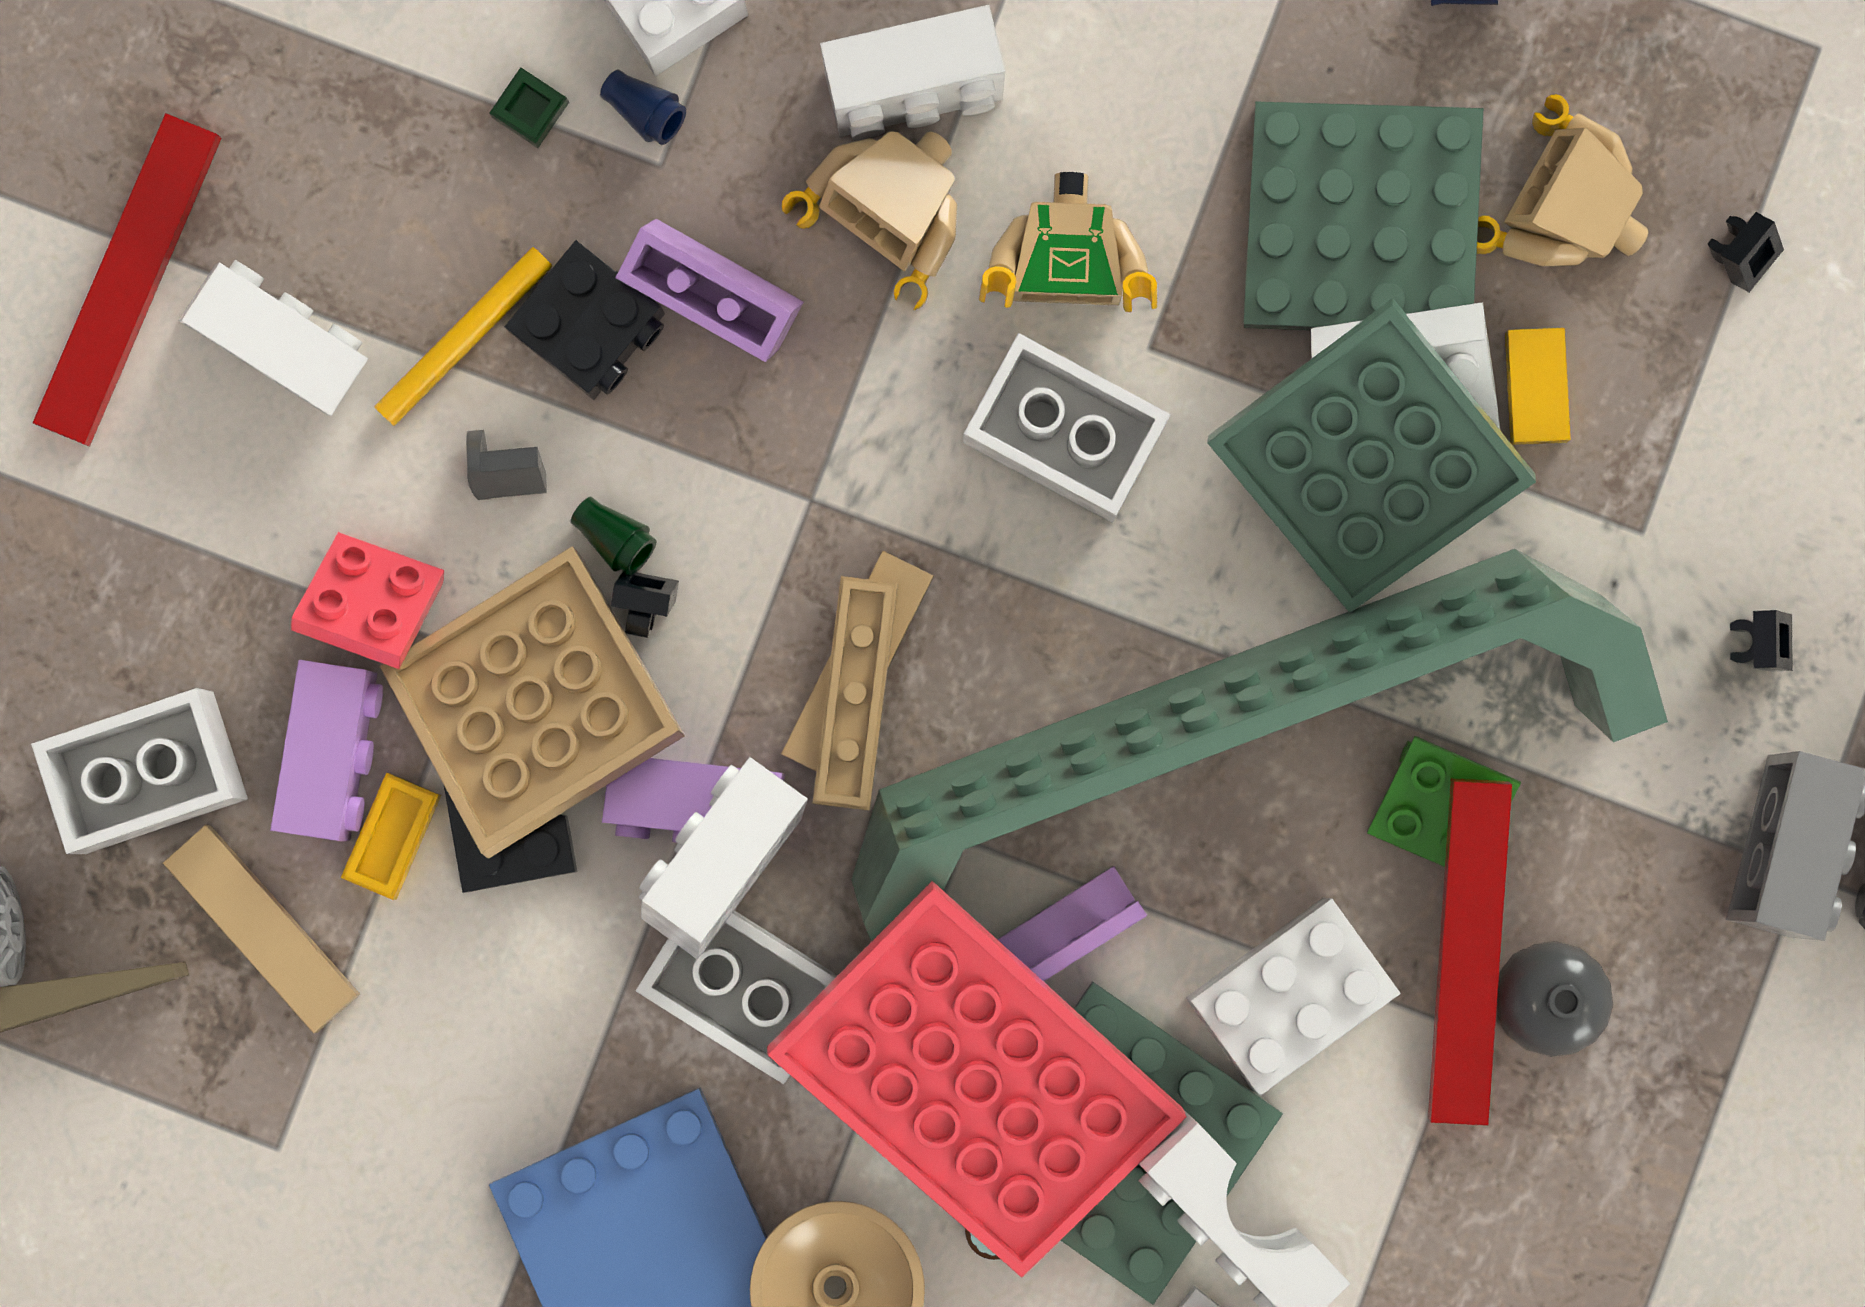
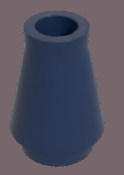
(646, 108)

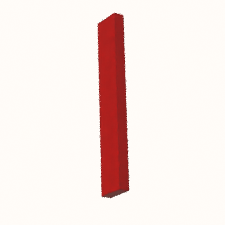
(127, 280)
(1469, 951)

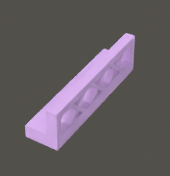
(1074, 925)

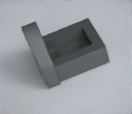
(502, 471)

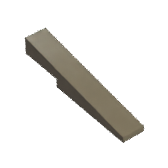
(46, 999)

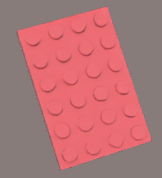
(976, 1080)

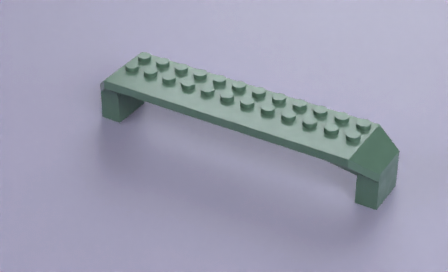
(934, 816)

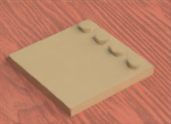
(531, 702)

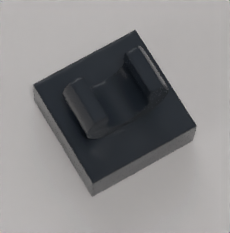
(1750, 252)
(644, 598)
(1771, 641)

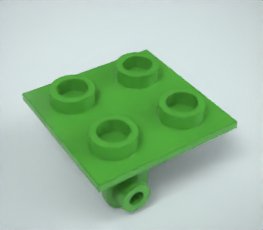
(1418, 798)

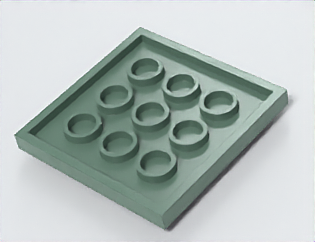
(1360, 211)
(1371, 456)
(1129, 1228)

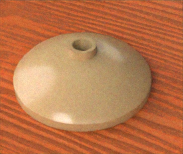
(843, 1242)

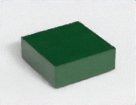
(529, 107)

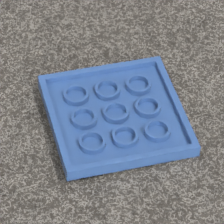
(637, 1216)

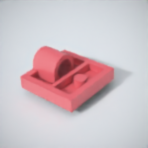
(367, 600)

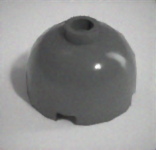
(1553, 999)

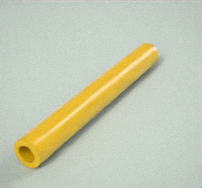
(463, 336)

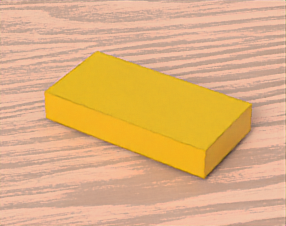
(1537, 386)
(391, 836)

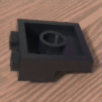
(586, 321)

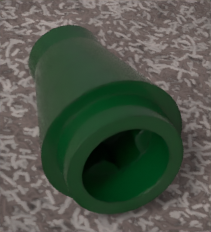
(616, 537)

